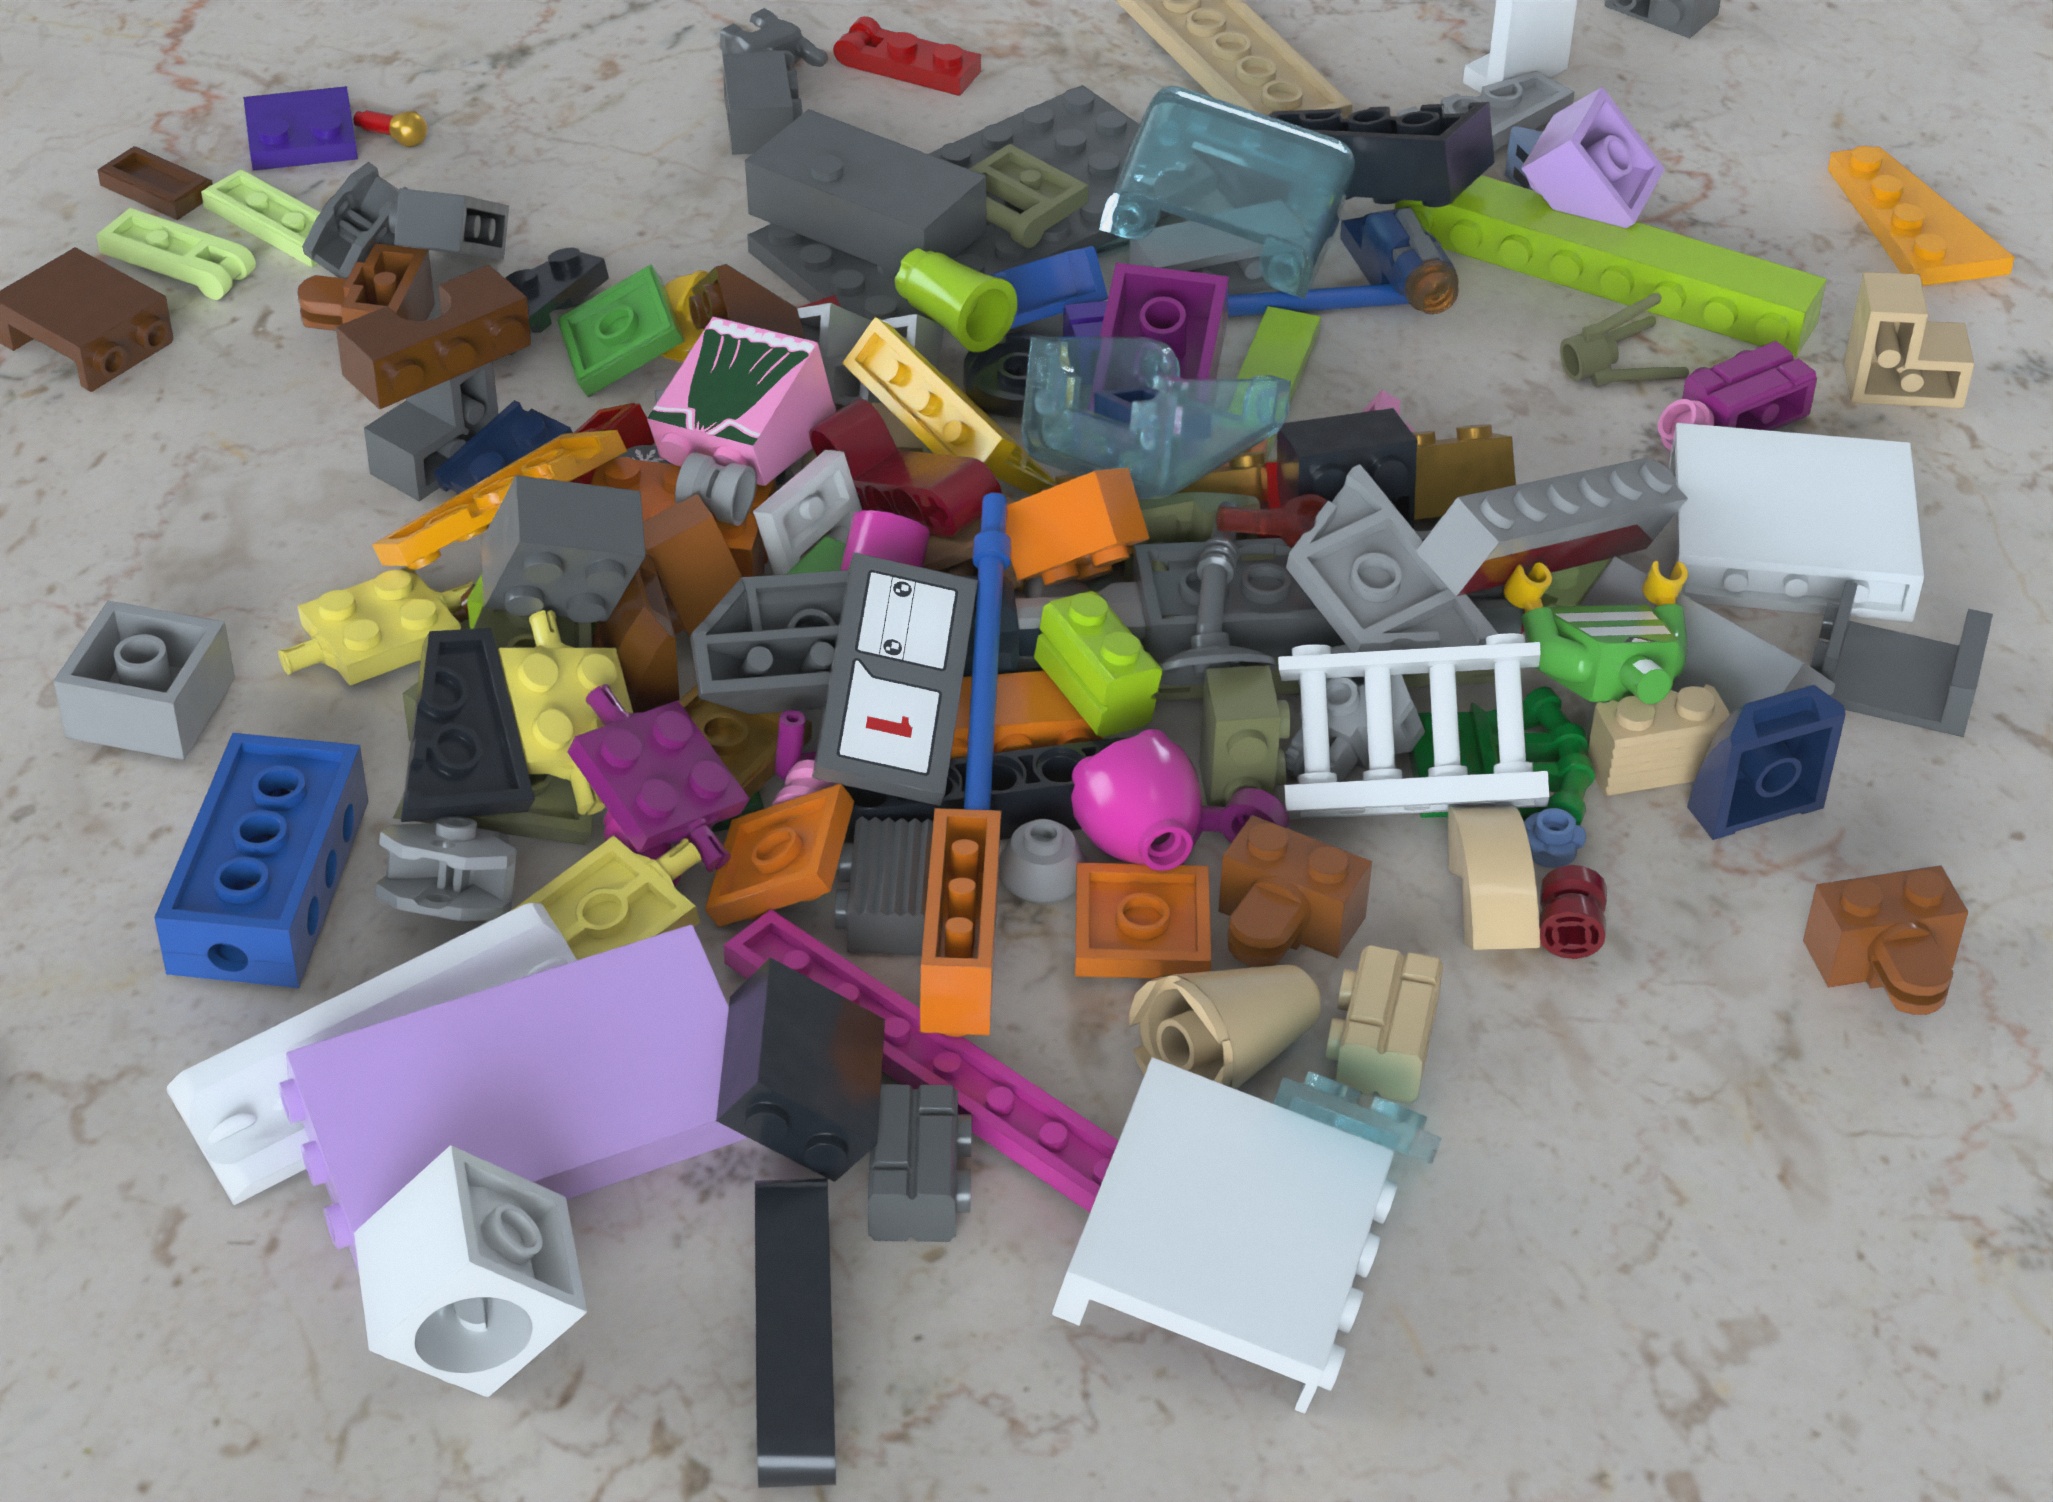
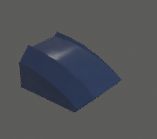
(1768, 762)

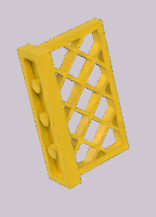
(938, 408)

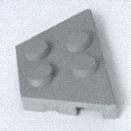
(1372, 582)

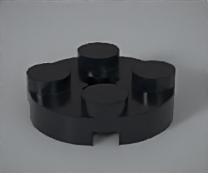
(994, 378)

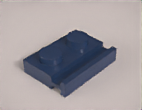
(497, 445)

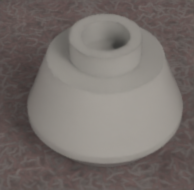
(1041, 862)

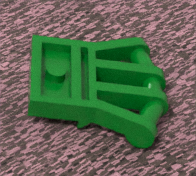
(1480, 750)

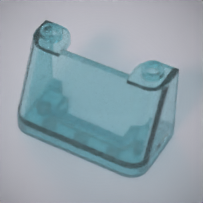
(1237, 177)
(1169, 440)

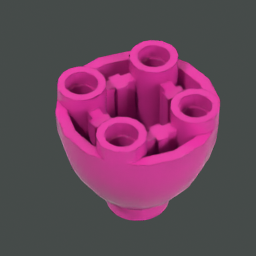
(1139, 800)

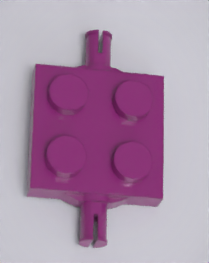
(658, 776)

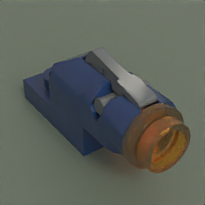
(1400, 252)

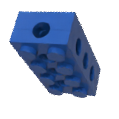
(263, 788)

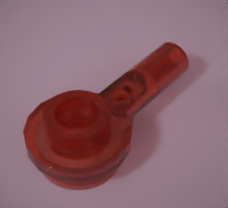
(1289, 522)

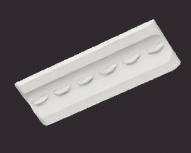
(235, 1095)

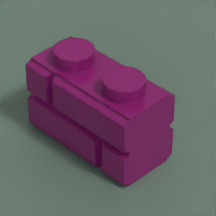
(1755, 389)

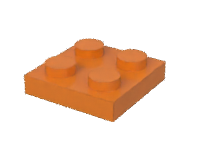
(781, 856)
(1141, 920)

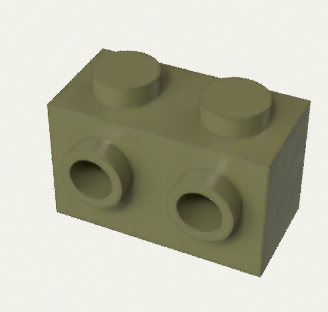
(1241, 733)

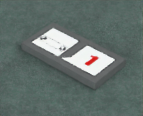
(895, 679)

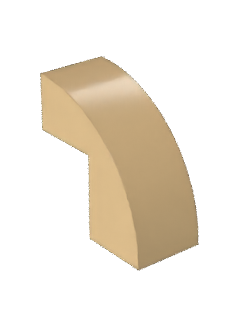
(1499, 882)

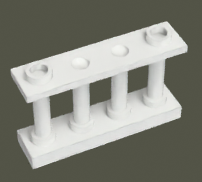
(1448, 781)

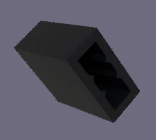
(802, 1070)

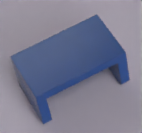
(1053, 282)

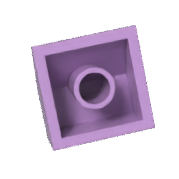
(1593, 163)

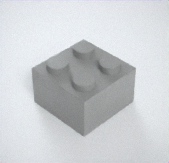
(144, 679)

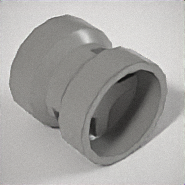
(723, 489)

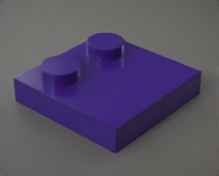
(300, 128)

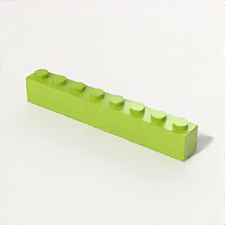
(1696, 279)

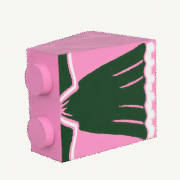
(743, 400)

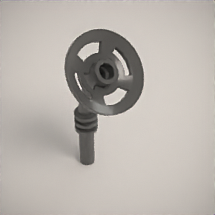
(1211, 645)

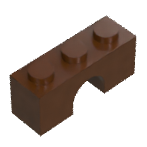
(402, 357)

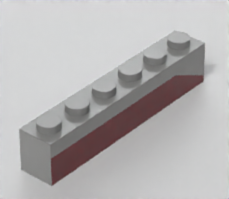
(1551, 522)

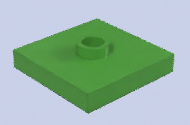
(620, 330)

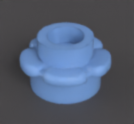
(1554, 837)

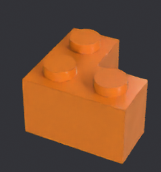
(1076, 528)

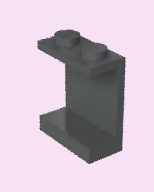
(1901, 673)

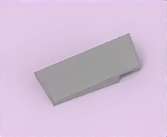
(1719, 651)

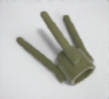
(1596, 349)

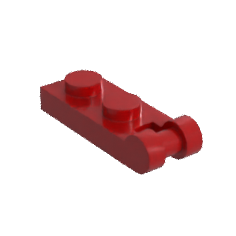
(907, 57)

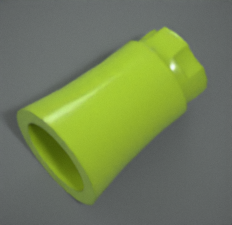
(963, 301)

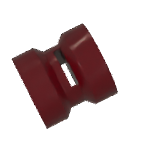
(1573, 912)

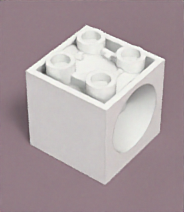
(468, 1272)

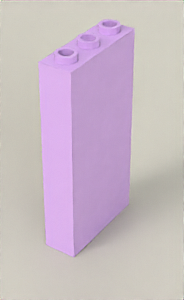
(547, 1076)

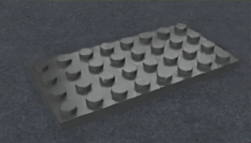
(1070, 132)

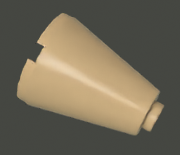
(1224, 1020)

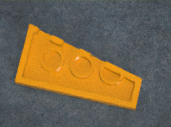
(1914, 222)
(475, 508)

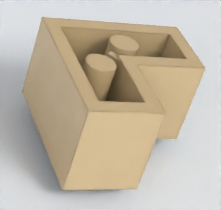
(1898, 353)

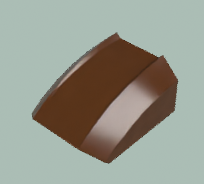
(643, 641)

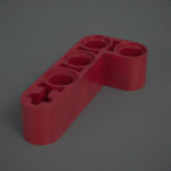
(925, 487)

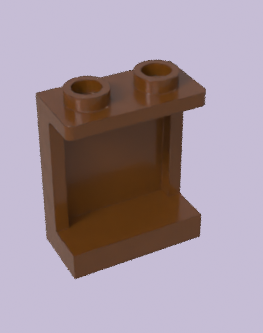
(87, 315)

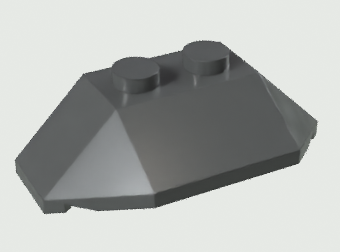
(770, 642)

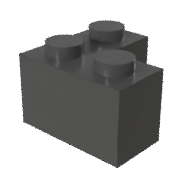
(429, 429)

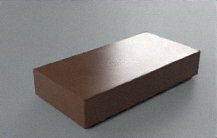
(154, 182)

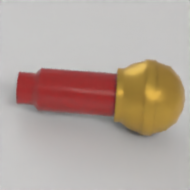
(407, 127)

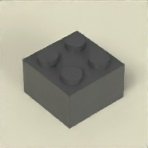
(562, 549)

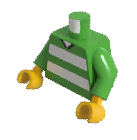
(1607, 648)

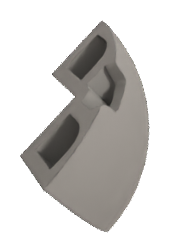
(839, 331)

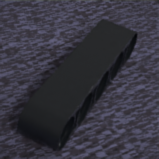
(1024, 788)
(793, 1334)

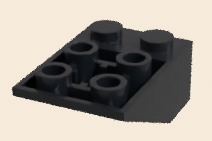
(1322, 451)

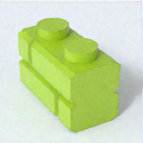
(1097, 663)

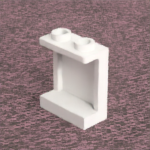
(1525, 40)

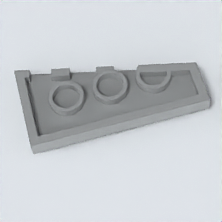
(1518, 101)

